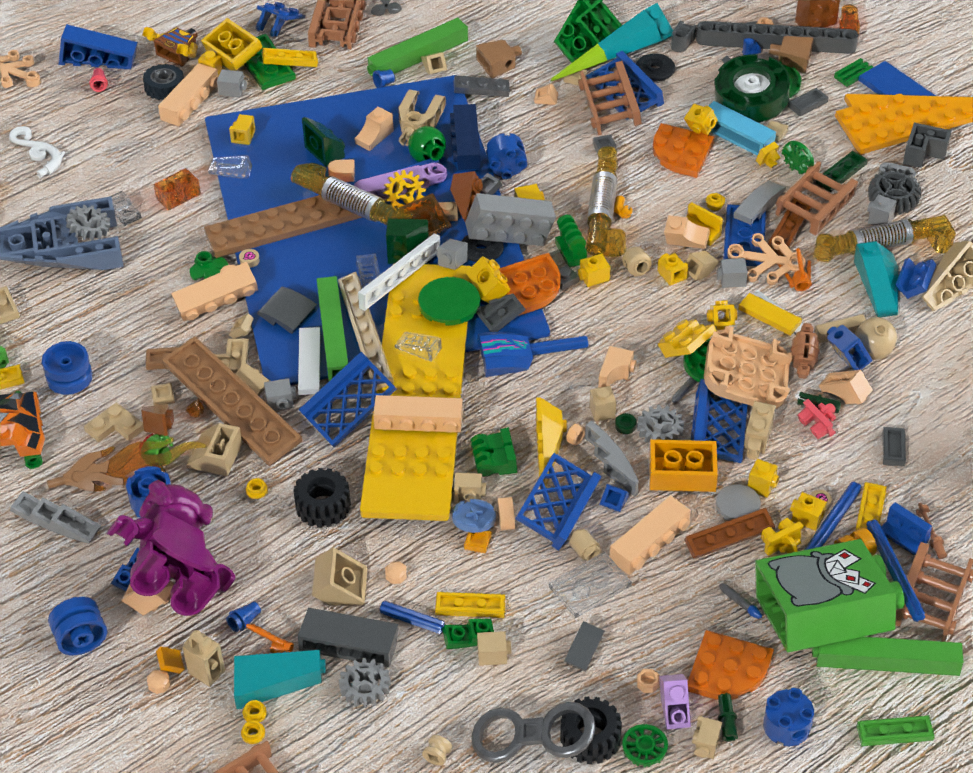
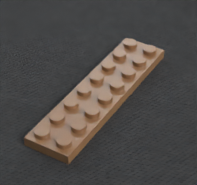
(274, 225)
(232, 400)

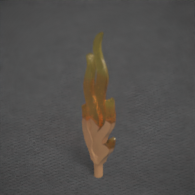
(114, 470)

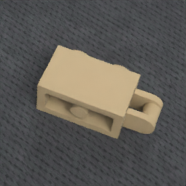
(759, 429)
(203, 658)

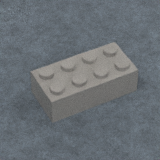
(510, 219)

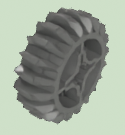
(896, 187)

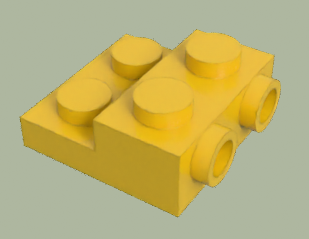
(685, 338)

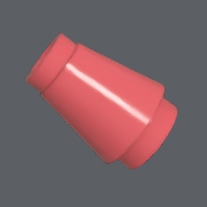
(98, 80)

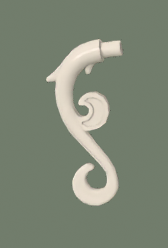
(38, 150)

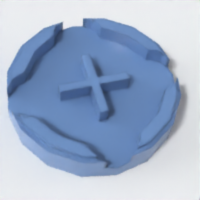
(474, 516)

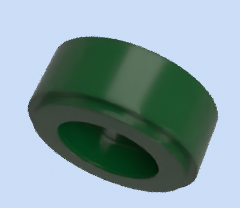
(625, 423)

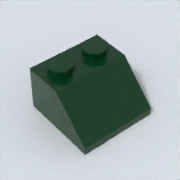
(322, 142)
(404, 236)

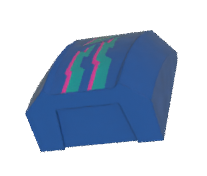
(504, 352)

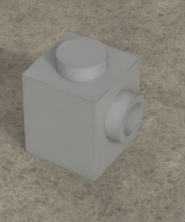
(231, 83)
(881, 210)
(452, 254)
(732, 273)
(280, 394)

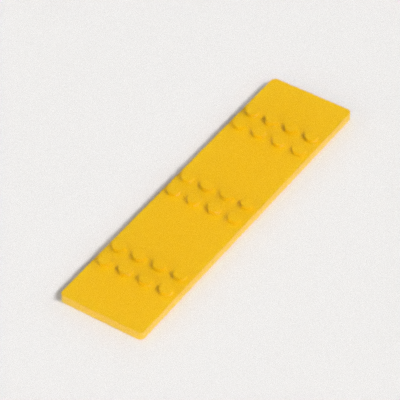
(410, 470)

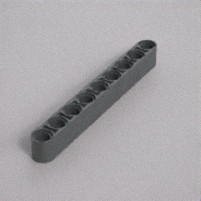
(733, 34)

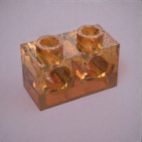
(177, 189)

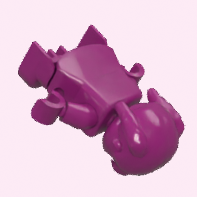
(173, 548)

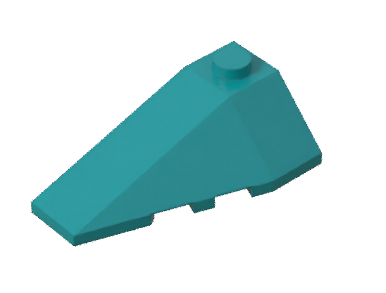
(879, 275)

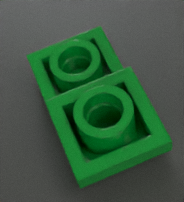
(465, 635)

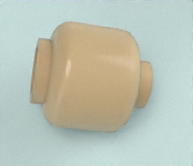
(636, 261)

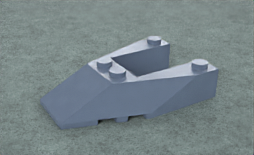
(48, 243)

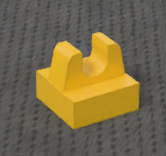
(768, 155)

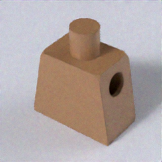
(794, 52)
(497, 57)

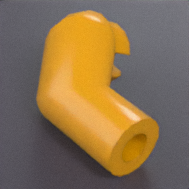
(620, 209)

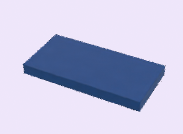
(888, 80)
(741, 233)

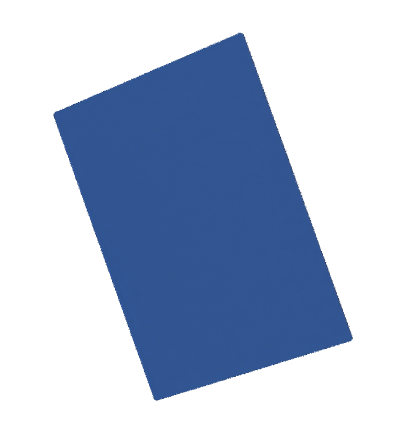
(333, 250)

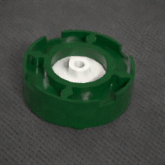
(753, 87)

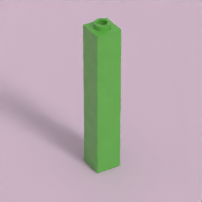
(410, 51)
(332, 325)
(892, 655)

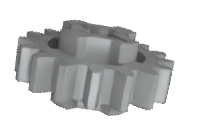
(88, 222)
(660, 424)
(365, 681)

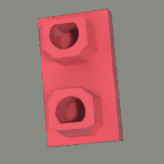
(821, 417)

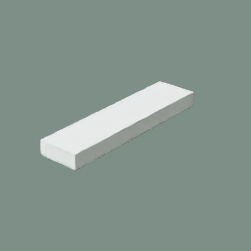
(309, 361)

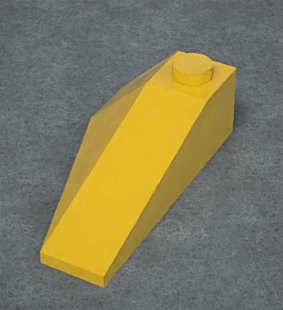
(549, 432)

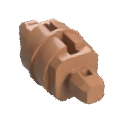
(805, 350)

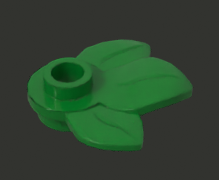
(206, 265)

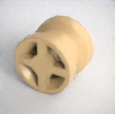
(437, 750)

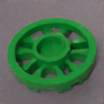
(796, 157)
(645, 745)

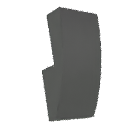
(584, 646)

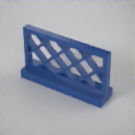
(637, 79)
(335, 387)
(700, 423)
(571, 513)

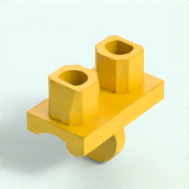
(785, 540)

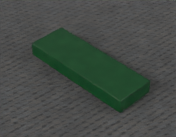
(844, 169)

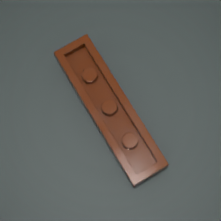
(789, 226)
(728, 533)

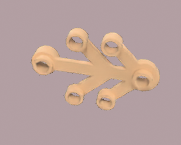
(32, 77)
(769, 259)

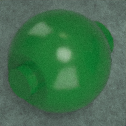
(427, 143)

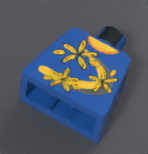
(842, 341)

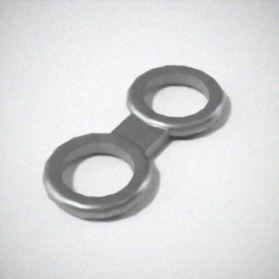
(533, 732)

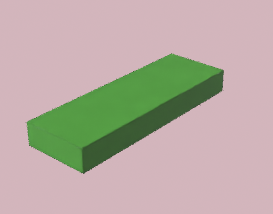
(895, 730)

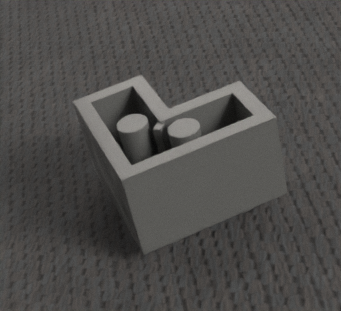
(926, 141)

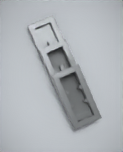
(758, 202)
(614, 460)
(54, 518)

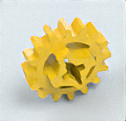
(400, 184)

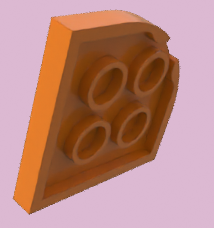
(681, 149)
(533, 281)
(728, 666)

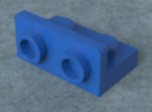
(915, 278)
(906, 528)

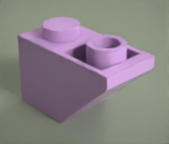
(675, 701)

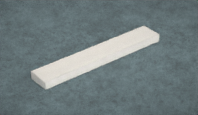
(398, 272)

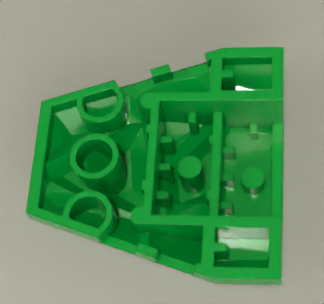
(585, 27)

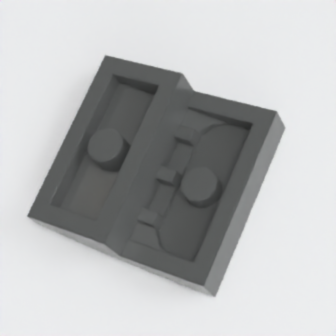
(287, 309)

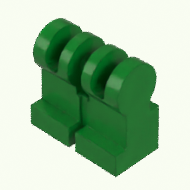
(570, 242)
(494, 453)

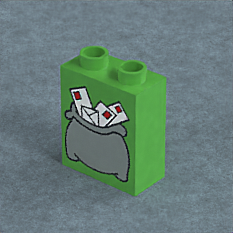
(827, 595)

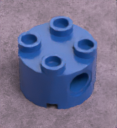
(506, 155)
(138, 485)
(788, 717)

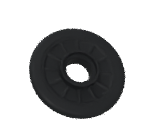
(666, 65)
(492, 250)

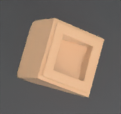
(546, 95)

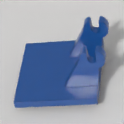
(282, 15)

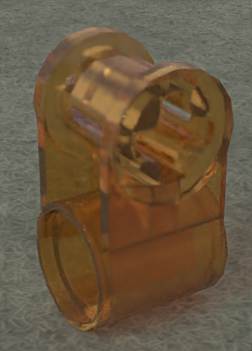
(849, 18)

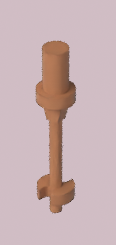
(936, 541)

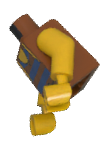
(174, 45)

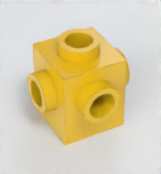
(701, 119)
(729, 311)

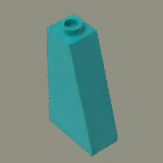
(275, 675)

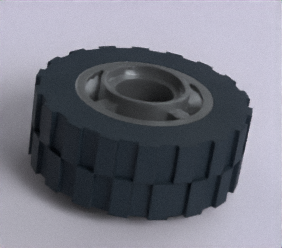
(161, 80)

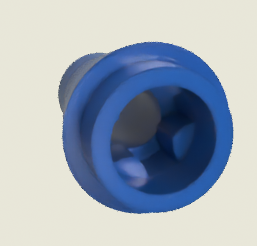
(242, 616)

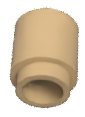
(584, 544)

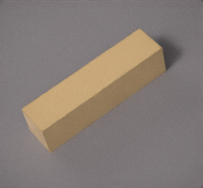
(851, 323)

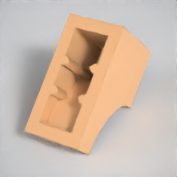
(376, 128)
(685, 233)
(616, 366)
(847, 385)

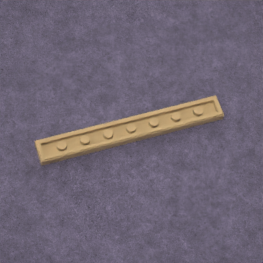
(364, 327)

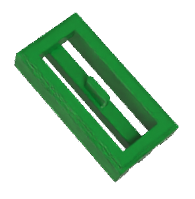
(851, 70)

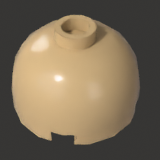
(877, 337)

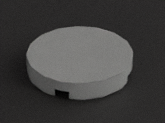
(737, 501)

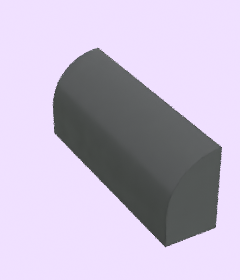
(348, 636)

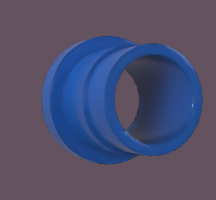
(383, 78)

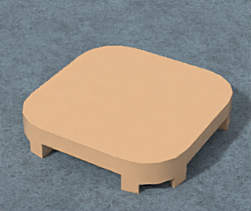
(747, 369)

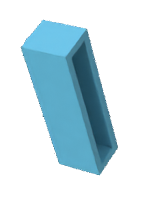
(741, 129)

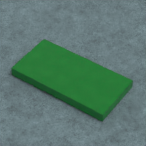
(268, 74)

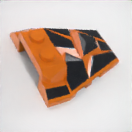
(21, 423)

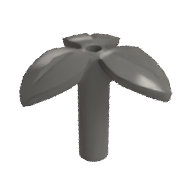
(379, 9)

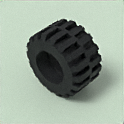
(322, 511)
(603, 743)

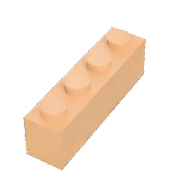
(188, 94)
(215, 292)
(418, 413)
(650, 535)

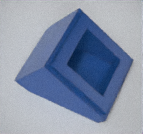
(614, 498)

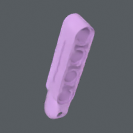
(376, 186)

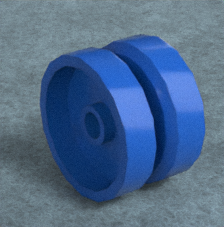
(67, 367)
(77, 626)

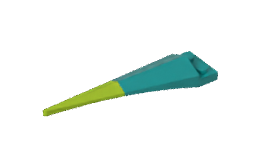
(640, 32)

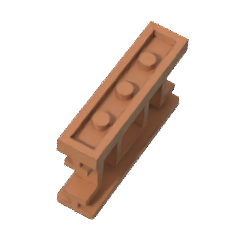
(336, 29)

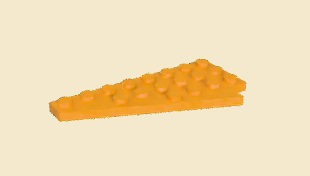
(887, 120)

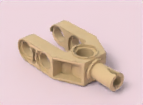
(411, 119)

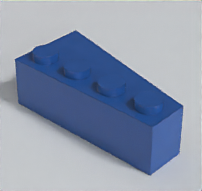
(95, 49)

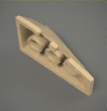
(951, 277)

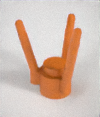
(801, 280)
(278, 645)

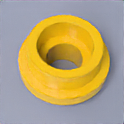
(715, 201)
(256, 488)
(254, 706)
(250, 727)

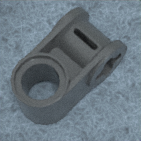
(683, 36)

